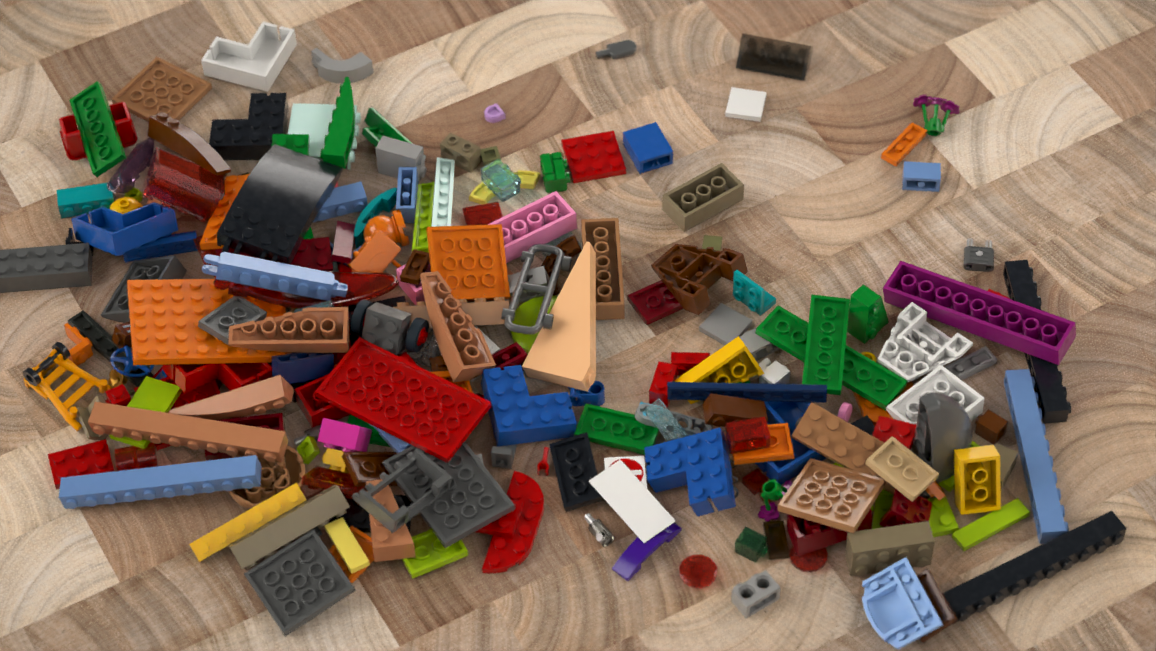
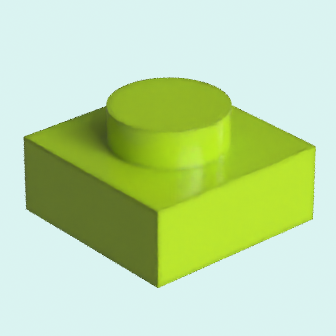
(308, 449)

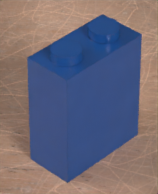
(648, 147)

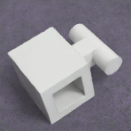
(774, 373)

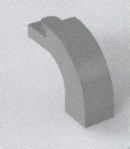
(335, 71)

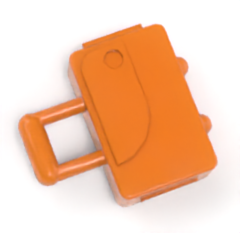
(375, 254)

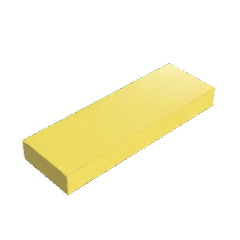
(347, 545)

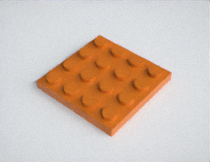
(470, 260)

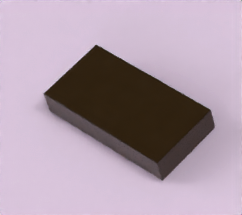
(776, 540)

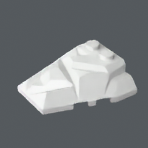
(918, 346)

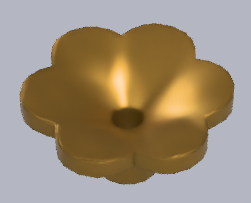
(116, 378)

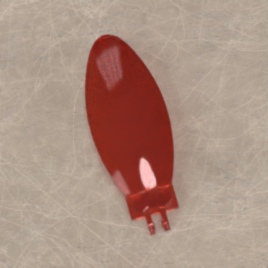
(360, 286)

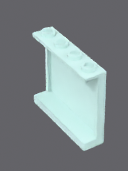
(314, 120)

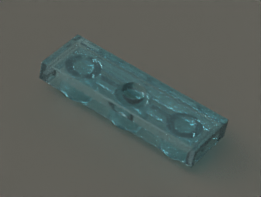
(661, 417)

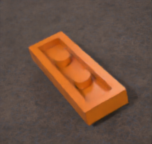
(904, 144)

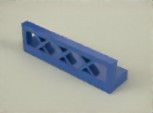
(164, 246)

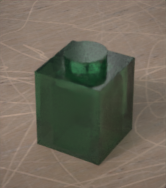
(751, 544)

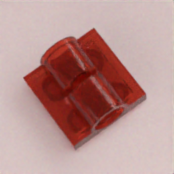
(135, 457)

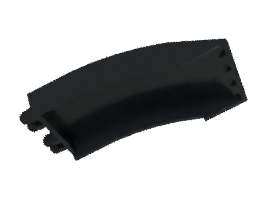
(277, 205)

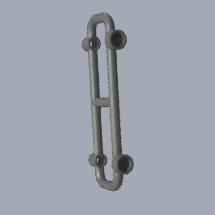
(544, 319)

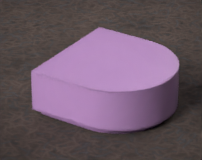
(494, 114)

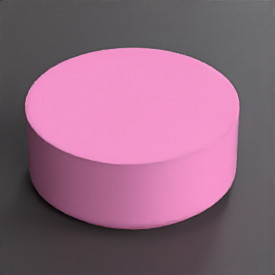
(845, 411)

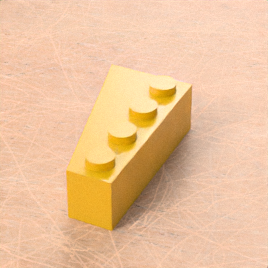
(727, 365)

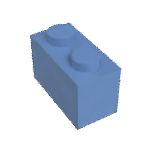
(921, 176)

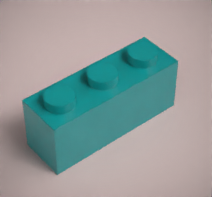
(83, 199)

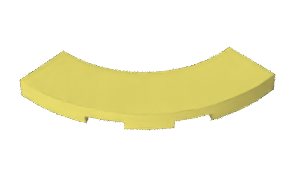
(483, 194)

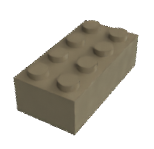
(703, 197)
(881, 547)

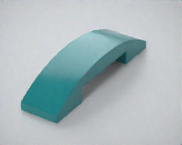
(384, 201)

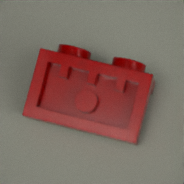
(687, 360)

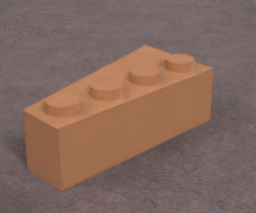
(385, 543)

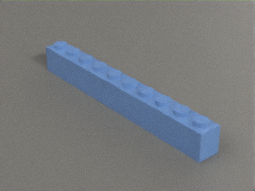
(1034, 455)
(160, 482)

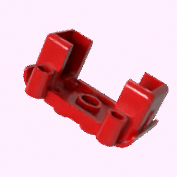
(72, 139)

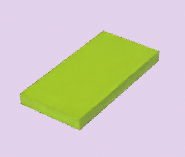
(153, 396)

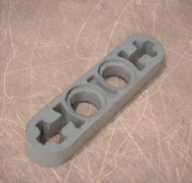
(689, 420)

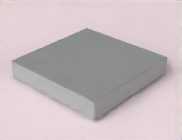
(725, 324)

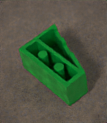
(866, 314)

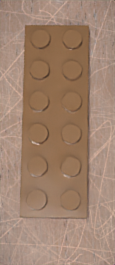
(838, 440)

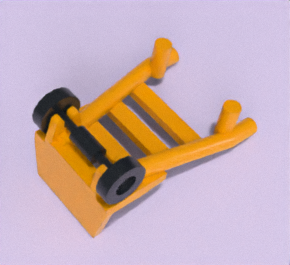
(59, 356)

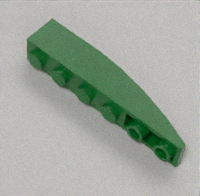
(341, 129)

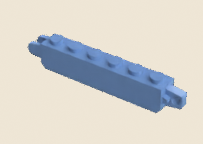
(274, 276)

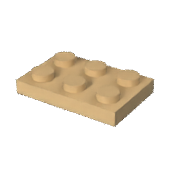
(902, 468)

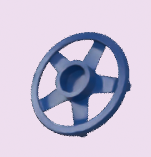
(128, 363)

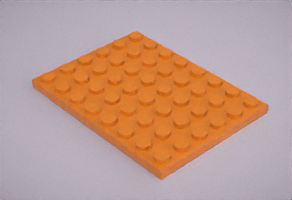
(166, 322)

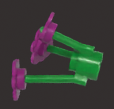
(934, 126)
(773, 491)

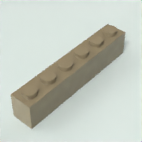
(289, 526)

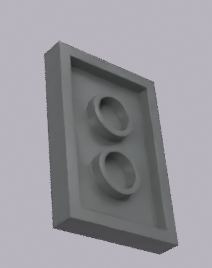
(232, 312)

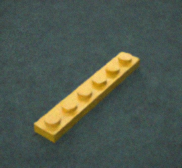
(247, 522)

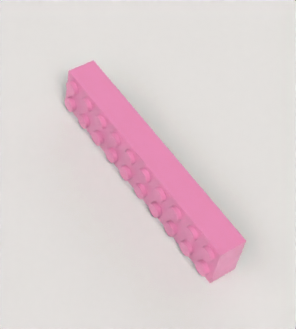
(521, 229)

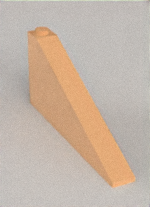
(569, 349)

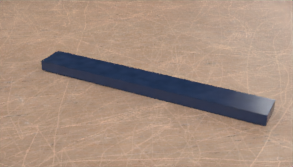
(753, 391)

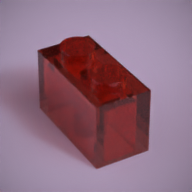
(747, 435)

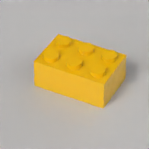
(977, 479)

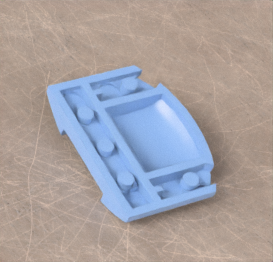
(899, 605)

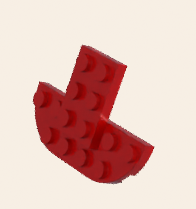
(517, 530)

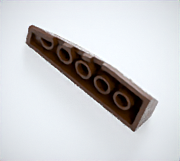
(186, 143)

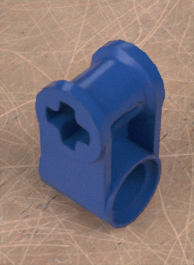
(594, 396)

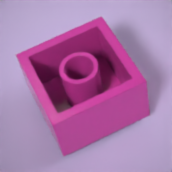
(344, 436)

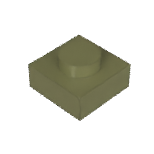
(489, 155)

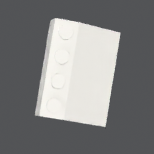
(940, 381)

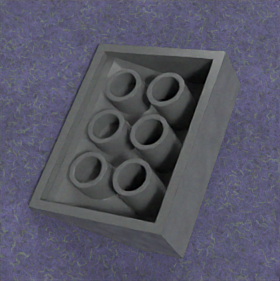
(145, 269)

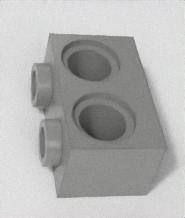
(757, 597)

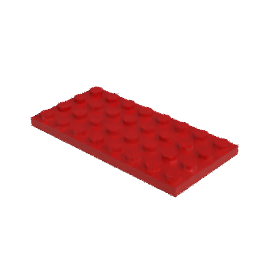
(403, 399)

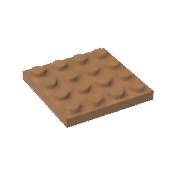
(162, 89)
(831, 495)

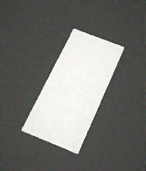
(632, 501)

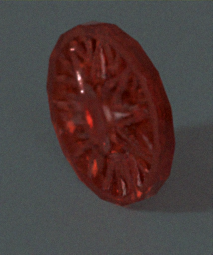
(809, 562)
(698, 571)

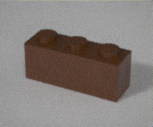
(725, 409)

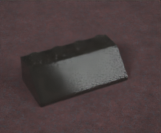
(774, 57)

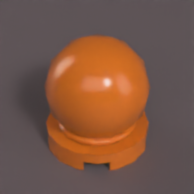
(389, 226)

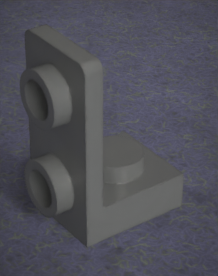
(503, 456)

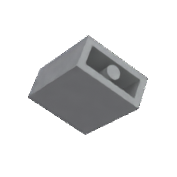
(397, 153)

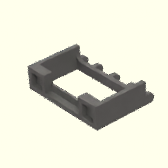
(400, 517)

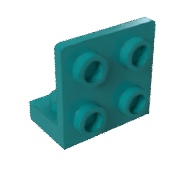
(751, 294)

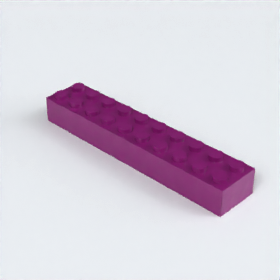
(981, 312)

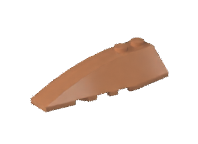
(298, 332)
(457, 338)
(242, 401)

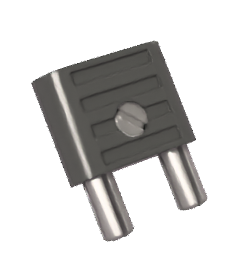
(979, 257)

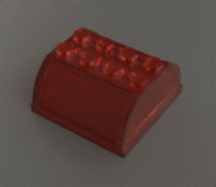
(183, 185)

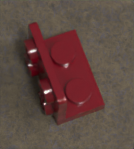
(905, 511)

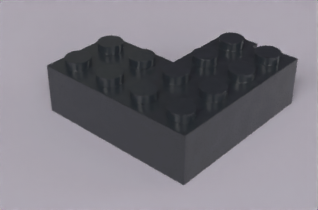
(252, 136)

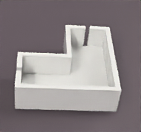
(251, 64)

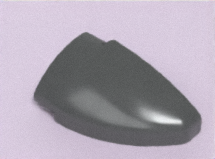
(940, 430)

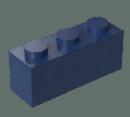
(302, 366)

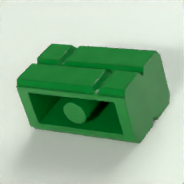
(553, 172)

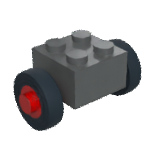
(389, 327)

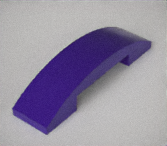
(637, 552)

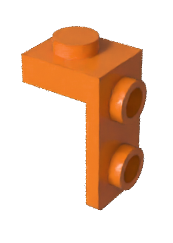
(82, 350)

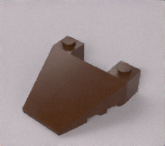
(692, 271)

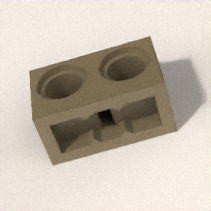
(466, 154)

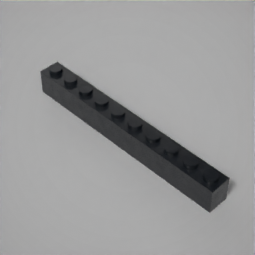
(1047, 378)
(1035, 565)

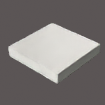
(745, 104)

